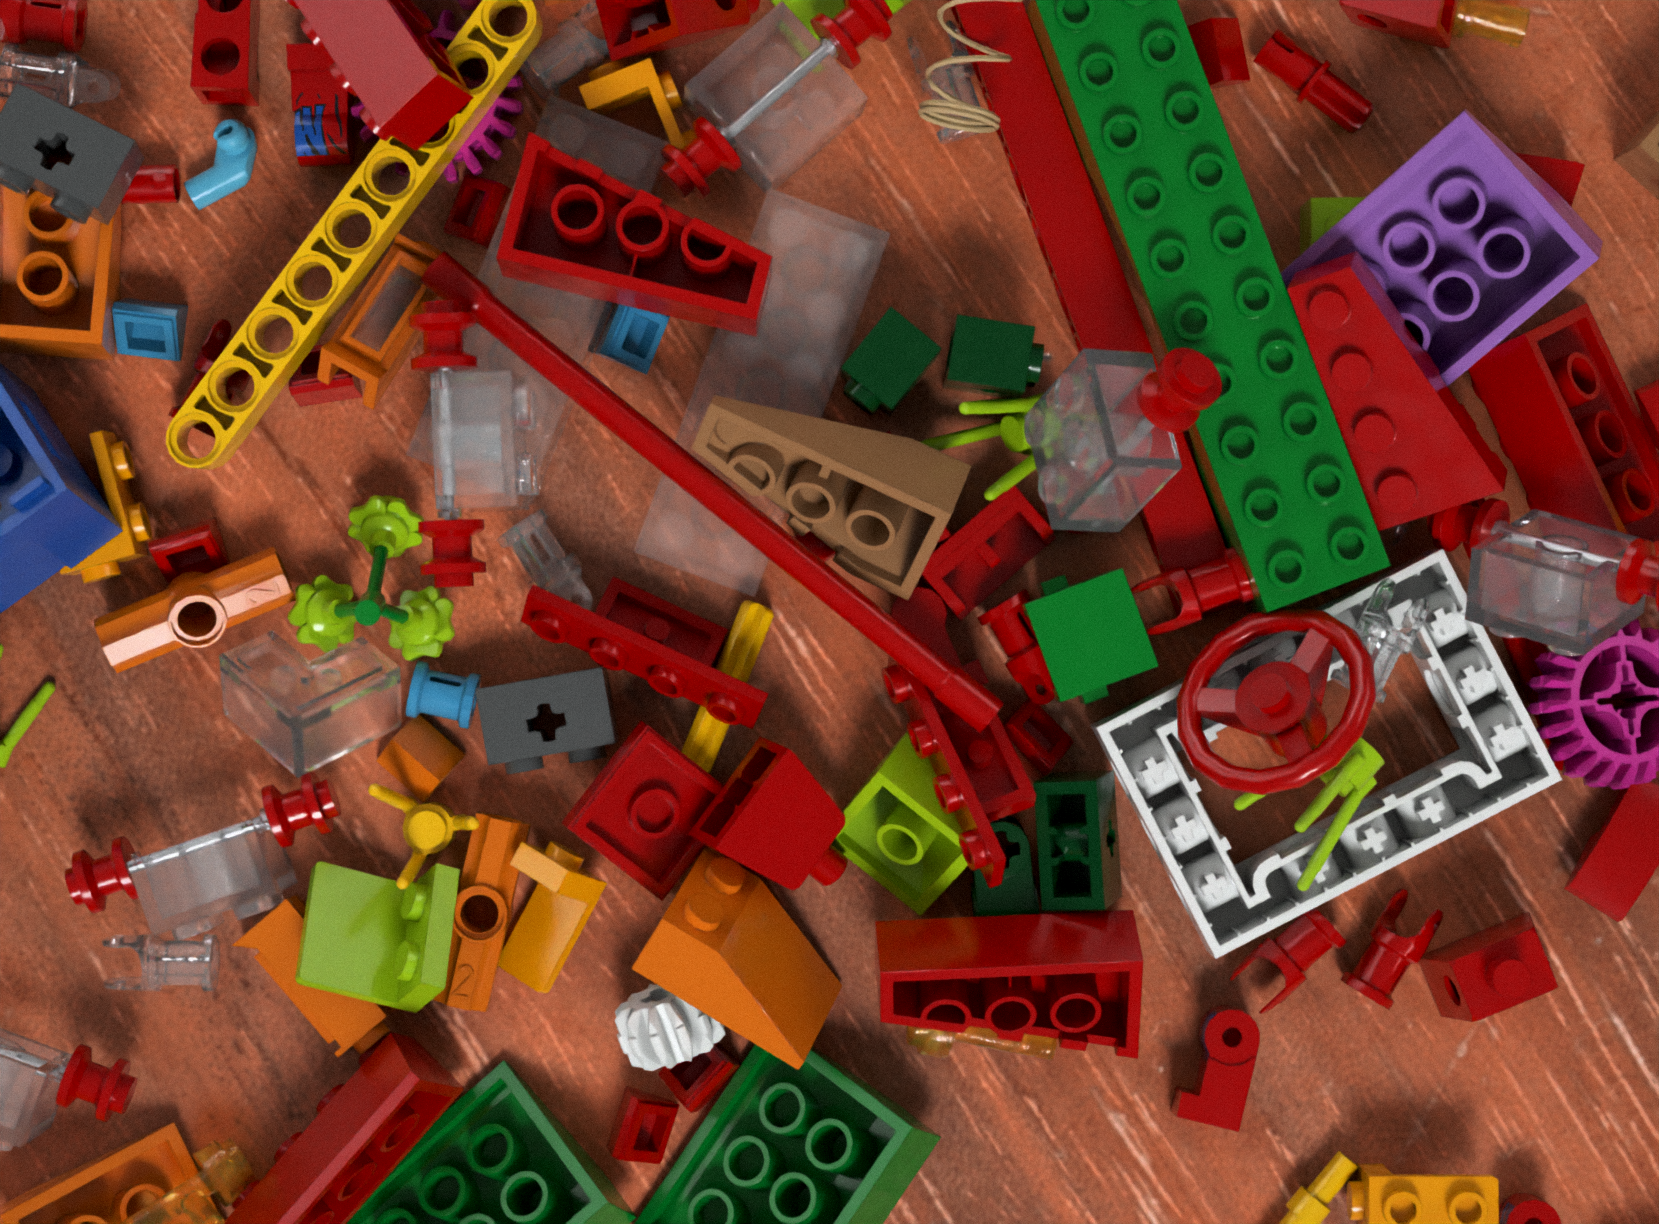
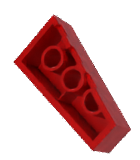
(389, 63)
(624, 246)
(1395, 413)
(1016, 975)

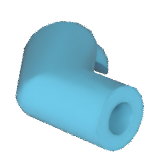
(231, 166)

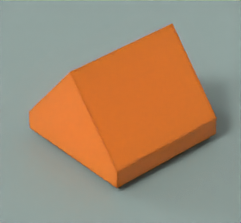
(420, 757)

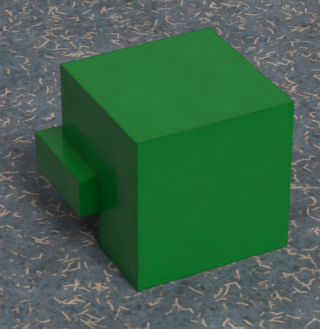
(1089, 634)

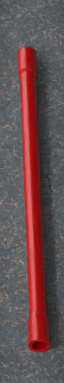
(947, 682)

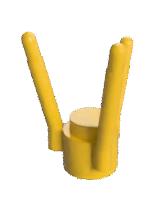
(426, 828)

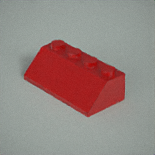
(1572, 425)
(354, 1139)

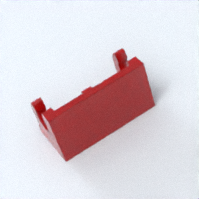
(987, 552)

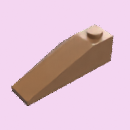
(853, 487)

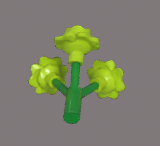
(419, 622)

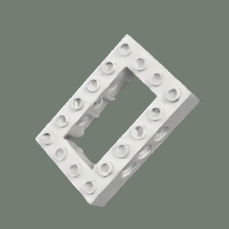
(1494, 768)

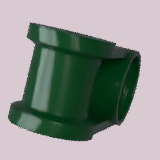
(1018, 889)

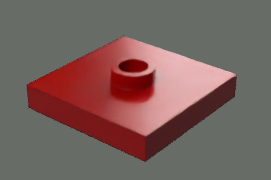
(644, 809)

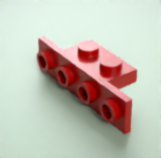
(651, 641)
(974, 770)

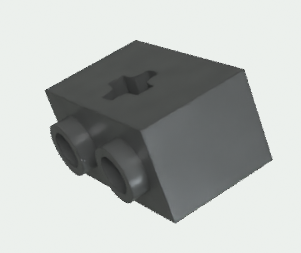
(100, 164)
(508, 723)

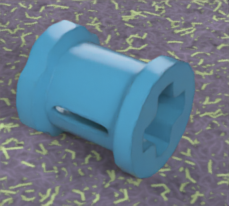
(442, 695)

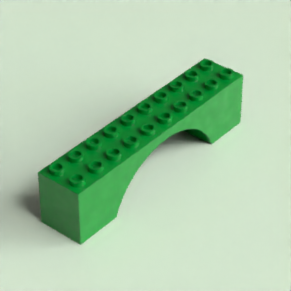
(1212, 286)

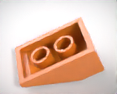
(56, 278)
(741, 959)
(109, 1185)

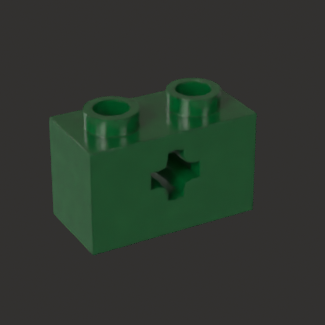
(992, 357)
(887, 364)
(1077, 840)

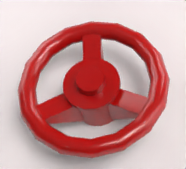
(1277, 701)

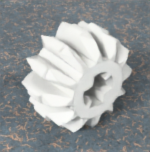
(663, 1029)

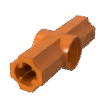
(158, 627)
(486, 872)

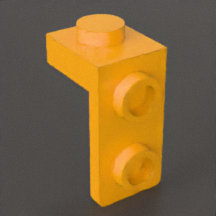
(619, 86)
(115, 469)
(552, 915)
(1421, 1198)

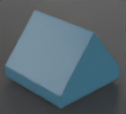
(149, 328)
(632, 337)

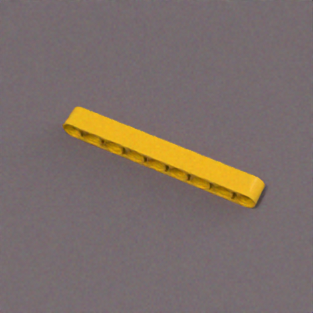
(346, 265)

